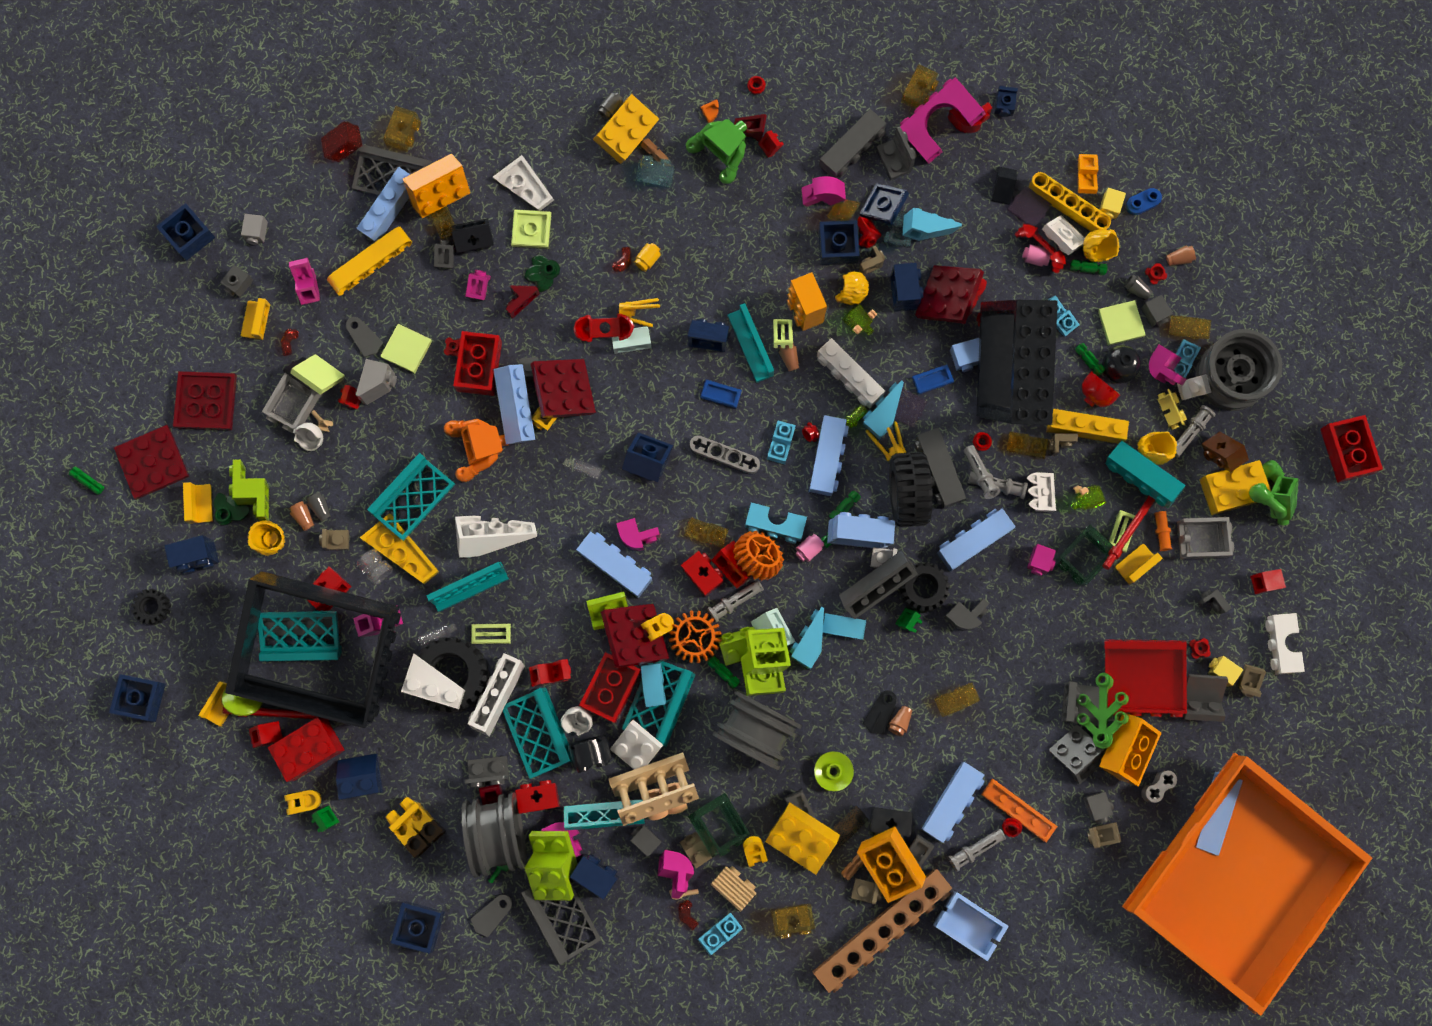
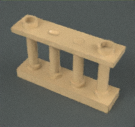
(648, 775)

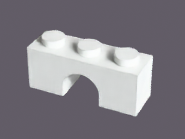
(1279, 628)

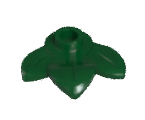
(540, 274)
(227, 505)

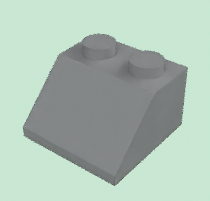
(375, 381)

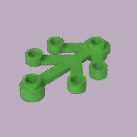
(1104, 712)

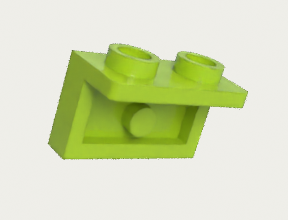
(597, 605)
(734, 645)

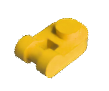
(662, 623)
(308, 800)
(754, 850)

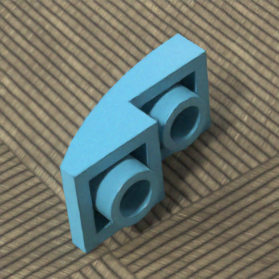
(1065, 320)
(1188, 353)
(781, 442)
(844, 626)
(653, 684)
(720, 934)

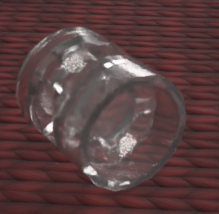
(373, 565)

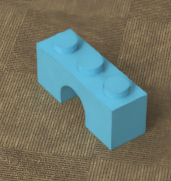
(791, 529)

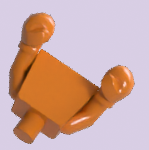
(481, 445)

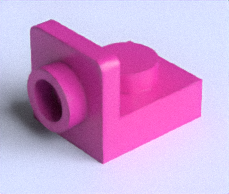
(477, 284)

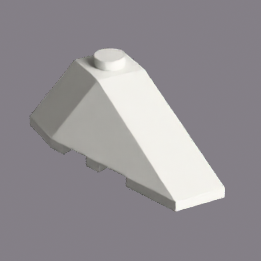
(483, 537)

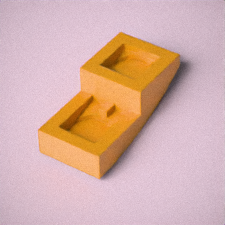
(1087, 173)

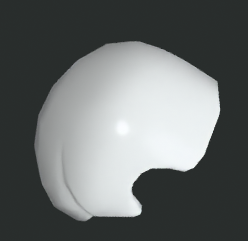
(308, 436)
(576, 715)

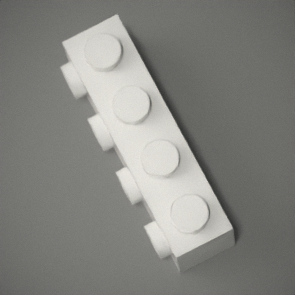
(850, 373)
(496, 694)

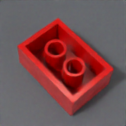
(475, 363)
(1351, 448)
(609, 689)
(306, 749)

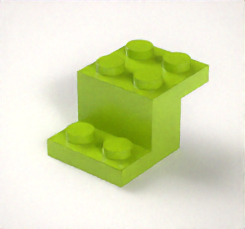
(249, 491)
(765, 661)
(551, 865)

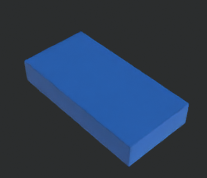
(932, 379)
(721, 394)

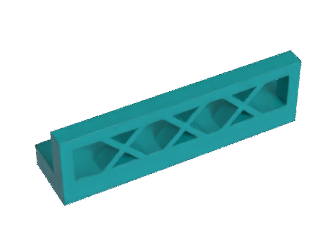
(751, 344)
(597, 812)

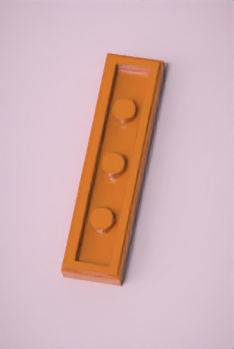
(1019, 810)

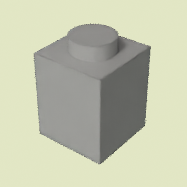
(254, 228)

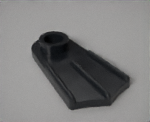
(880, 713)

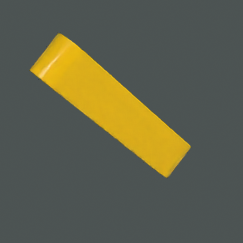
(1065, 195)
(368, 260)

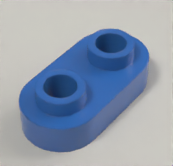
(1144, 200)

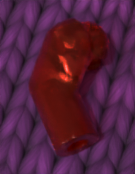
(624, 262)
(286, 341)
(685, 914)

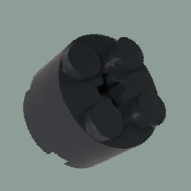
(589, 753)

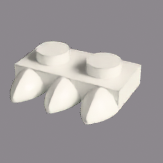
(1042, 491)

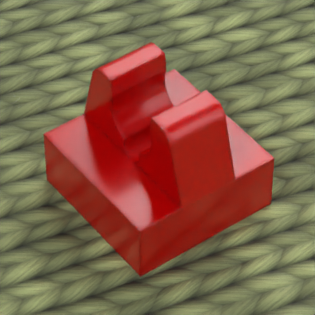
(770, 143)
(349, 397)

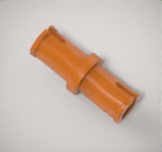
(1163, 531)

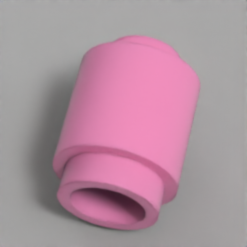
(1036, 255)
(809, 548)

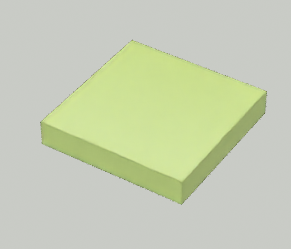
(531, 229)
(1121, 322)
(406, 348)
(317, 374)

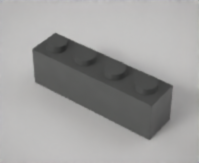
(852, 144)
(943, 473)
(878, 584)

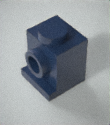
(1004, 94)

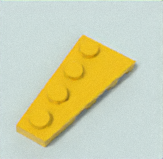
(403, 553)

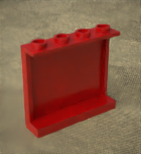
(1150, 674)

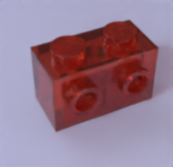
(341, 141)

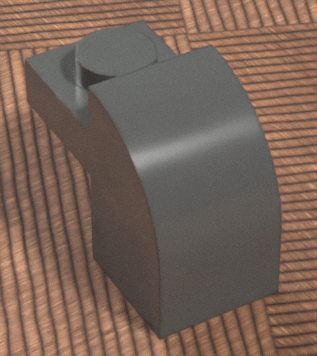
(965, 620)

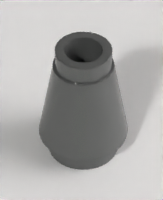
(1138, 287)
(319, 506)

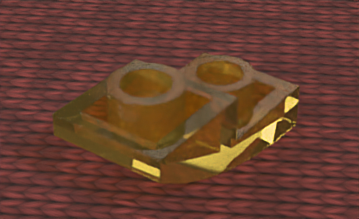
(843, 211)
(443, 222)
(1190, 327)
(1027, 445)
(706, 532)
(957, 699)

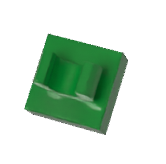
(908, 620)
(325, 819)

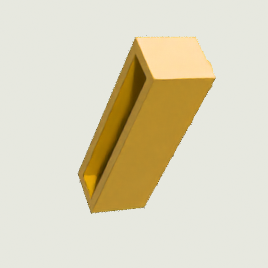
(1089, 426)

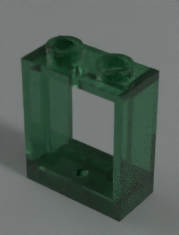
(1095, 538)
(731, 816)

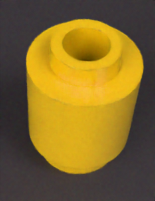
(647, 256)

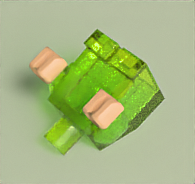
(860, 320)
(1088, 498)

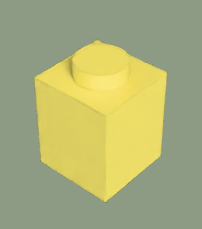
(1112, 202)
(1224, 667)

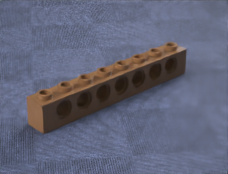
(886, 918)

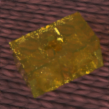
(922, 78)
(399, 121)
(801, 912)

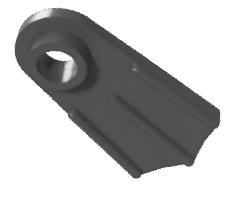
(364, 337)
(491, 915)

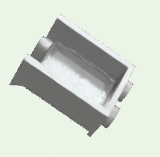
(290, 403)
(1205, 538)

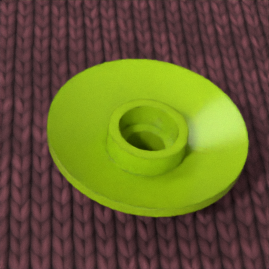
(239, 705)
(844, 771)

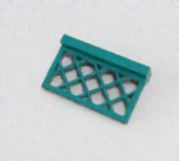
(401, 483)
(468, 586)
(304, 651)
(675, 703)
(552, 724)

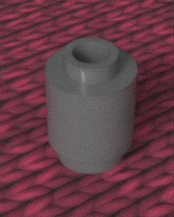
(610, 105)

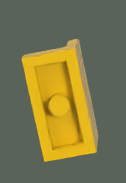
(255, 319)
(197, 503)
(1137, 563)
(213, 708)

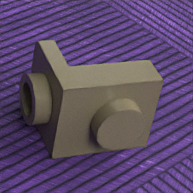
(1251, 681)
(1104, 835)
(695, 849)

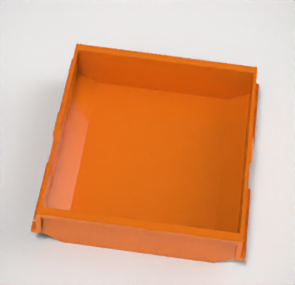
(1265, 894)

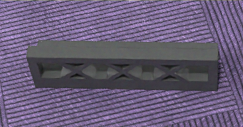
(327, 621)

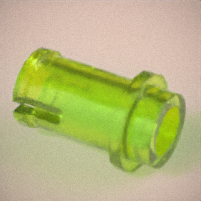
(855, 416)

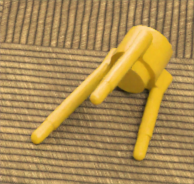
(629, 309)
(897, 448)

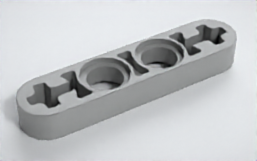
(725, 452)

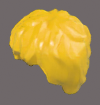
(1101, 245)
(854, 288)
(1158, 447)
(266, 538)

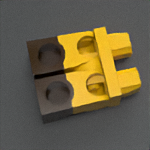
(414, 820)

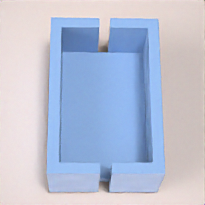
(861, 531)
(970, 925)

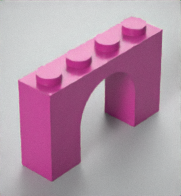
(953, 96)

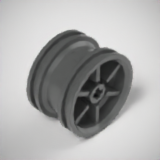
(1251, 346)
(757, 730)
(493, 835)

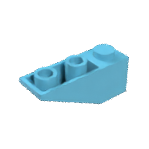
(924, 225)
(884, 414)
(811, 644)

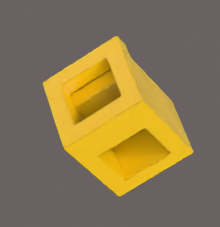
(542, 423)

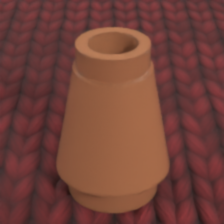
(1181, 256)
(790, 357)
(302, 515)
(900, 722)

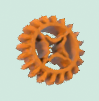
(758, 555)
(710, 629)

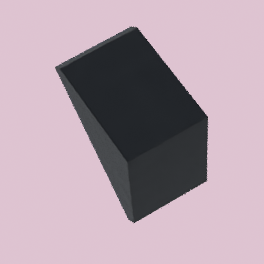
(1004, 185)

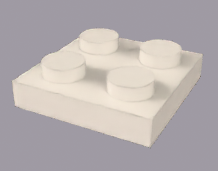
(1064, 235)
(636, 746)

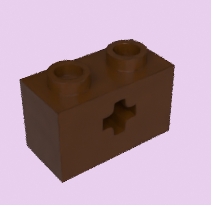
(1225, 451)

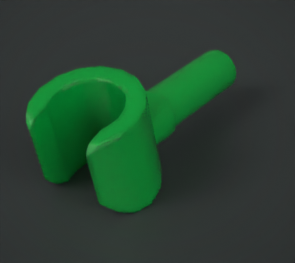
(497, 872)

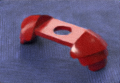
(1057, 257)
(588, 328)

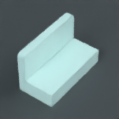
(637, 341)
(771, 620)

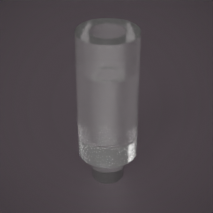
(583, 468)
(439, 632)

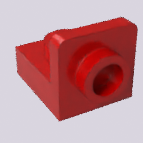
(869, 232)

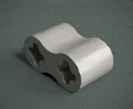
(1159, 786)

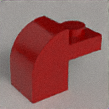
(962, 125)
(550, 673)

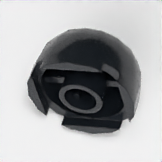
(1121, 364)

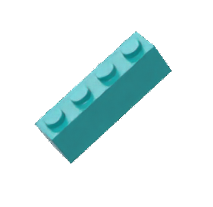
(1144, 474)

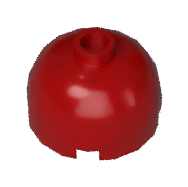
(1098, 392)

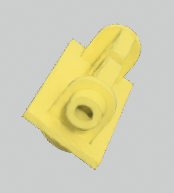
(1170, 402)

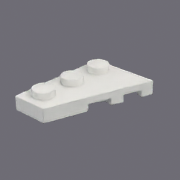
(525, 183)
(430, 684)

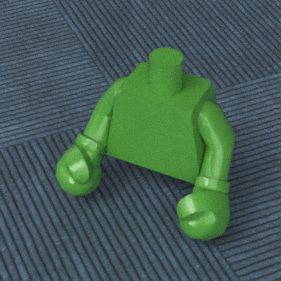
(725, 142)
(1283, 496)

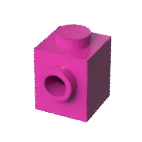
(1041, 560)

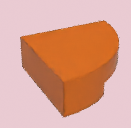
(710, 110)

